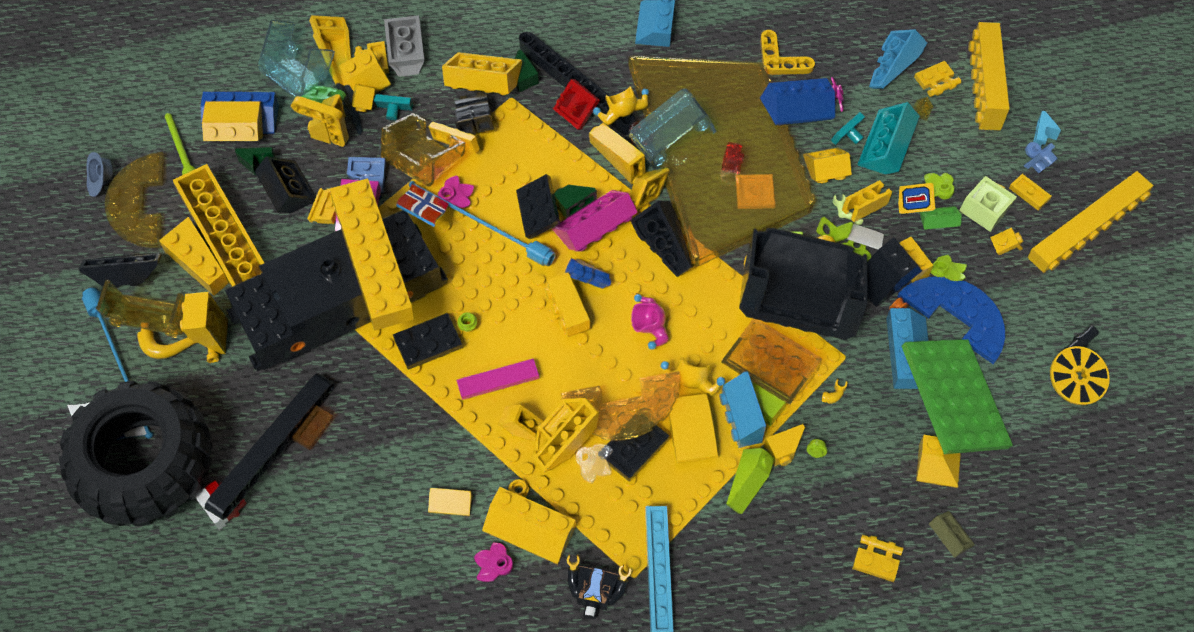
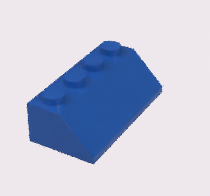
(268, 100)
(799, 101)

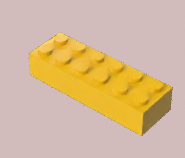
(989, 76)

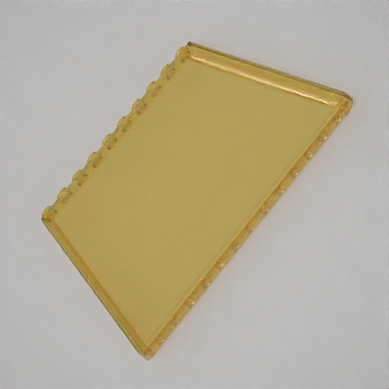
(714, 205)

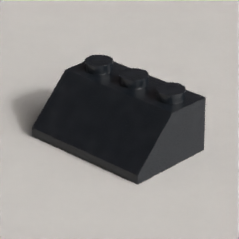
(285, 184)

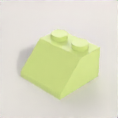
(987, 203)

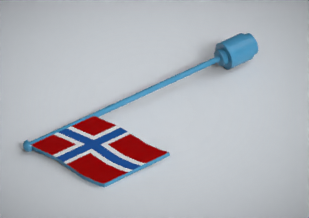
(431, 207)

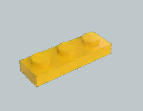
(442, 133)

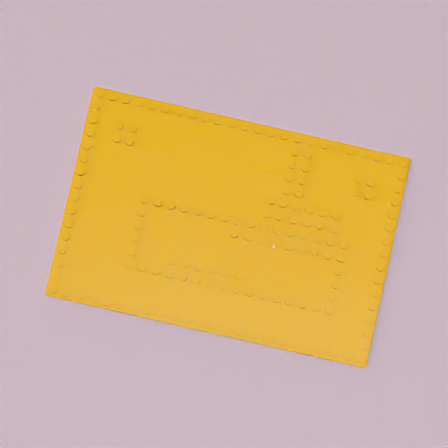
(517, 324)

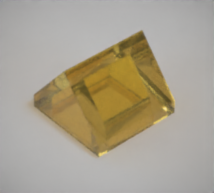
(923, 108)

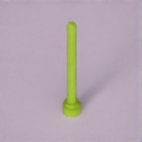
(179, 145)

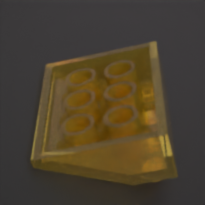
(773, 361)

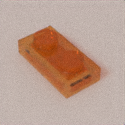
(313, 428)

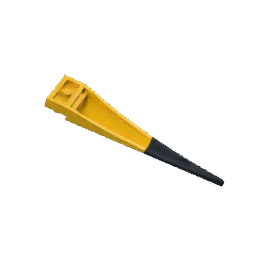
(333, 34)

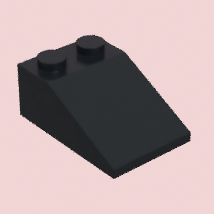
(889, 271)

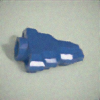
(587, 273)

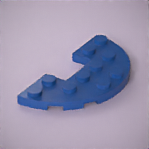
(966, 304)

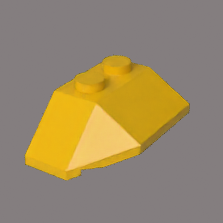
(564, 432)

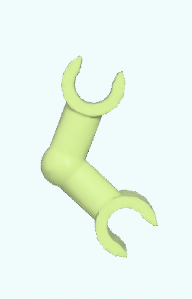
(841, 214)

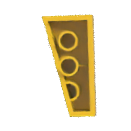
(193, 255)

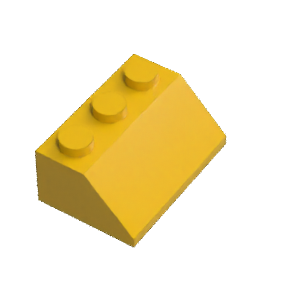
(232, 121)

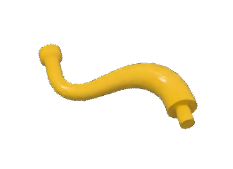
(154, 350)

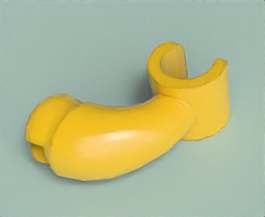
(833, 397)

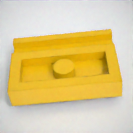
(323, 208)

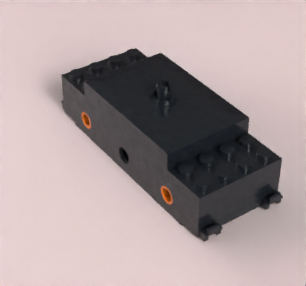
(316, 293)

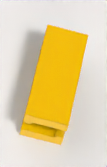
(866, 201)

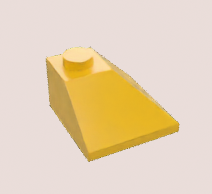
(648, 187)
(936, 466)

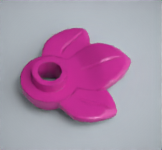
(838, 93)
(458, 192)
(490, 560)

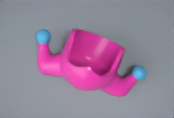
(649, 318)

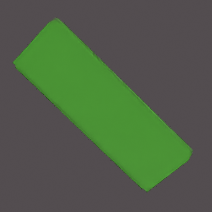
(941, 218)

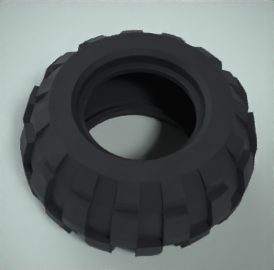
(161, 485)

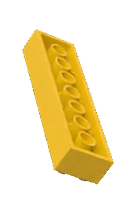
(219, 225)
(371, 254)

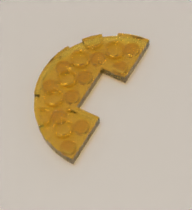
(126, 201)
(635, 415)

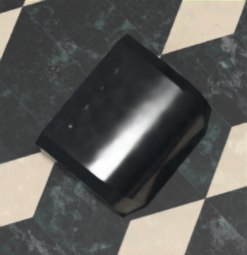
(804, 283)

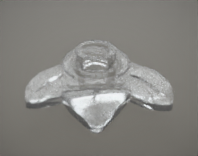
(596, 462)

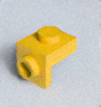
(1007, 241)

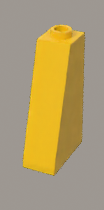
(618, 151)

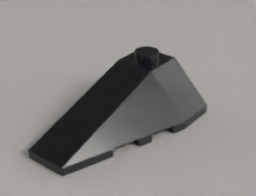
(662, 232)

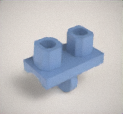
(1041, 157)

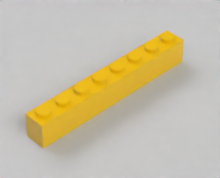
(1090, 222)

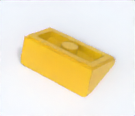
(450, 501)

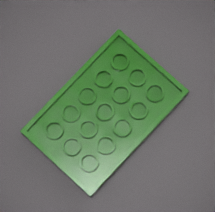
(956, 396)

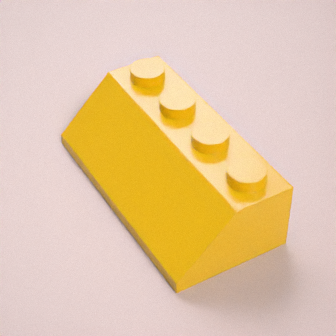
(482, 73)
(529, 525)

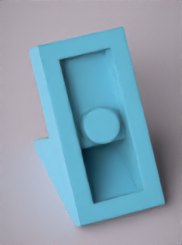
(1045, 129)

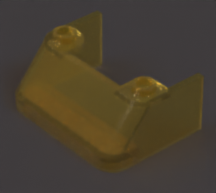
(140, 312)

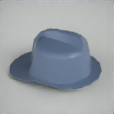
(98, 173)

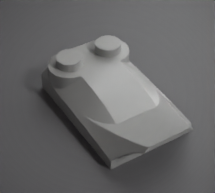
(404, 45)

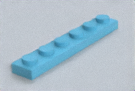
(658, 569)

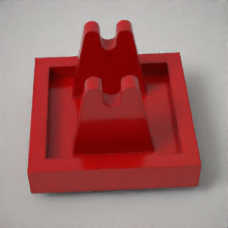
(576, 104)

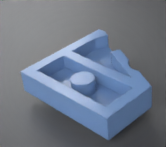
(371, 168)

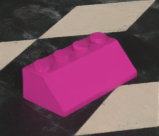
(595, 220)

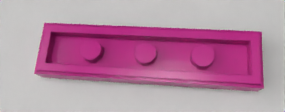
(497, 379)

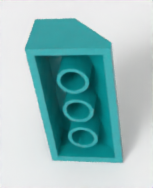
(889, 138)

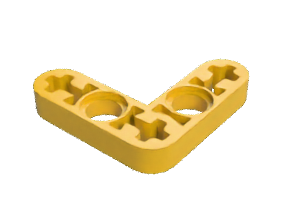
(775, 60)
(332, 116)

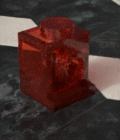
(733, 158)

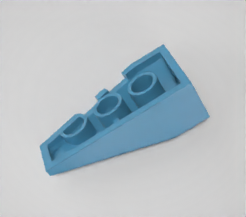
(900, 50)

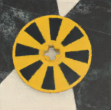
(1065, 377)

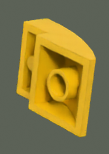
(692, 429)

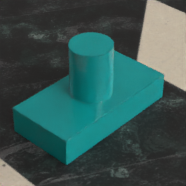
(392, 104)
(849, 130)

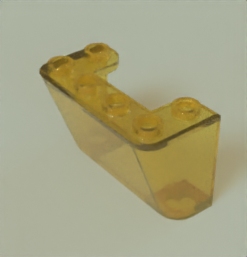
(415, 153)

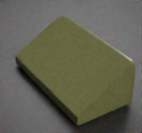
(951, 534)

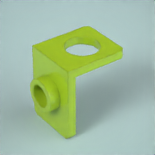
(837, 233)

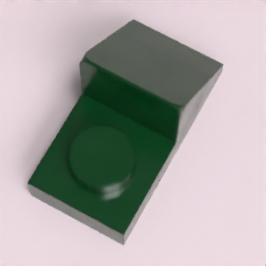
(252, 156)

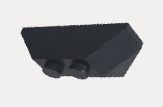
(121, 269)

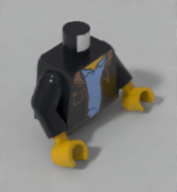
(595, 586)

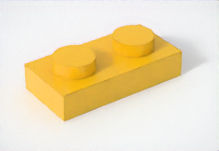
(1030, 192)

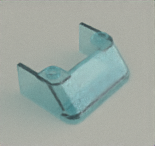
(279, 61)
(668, 125)

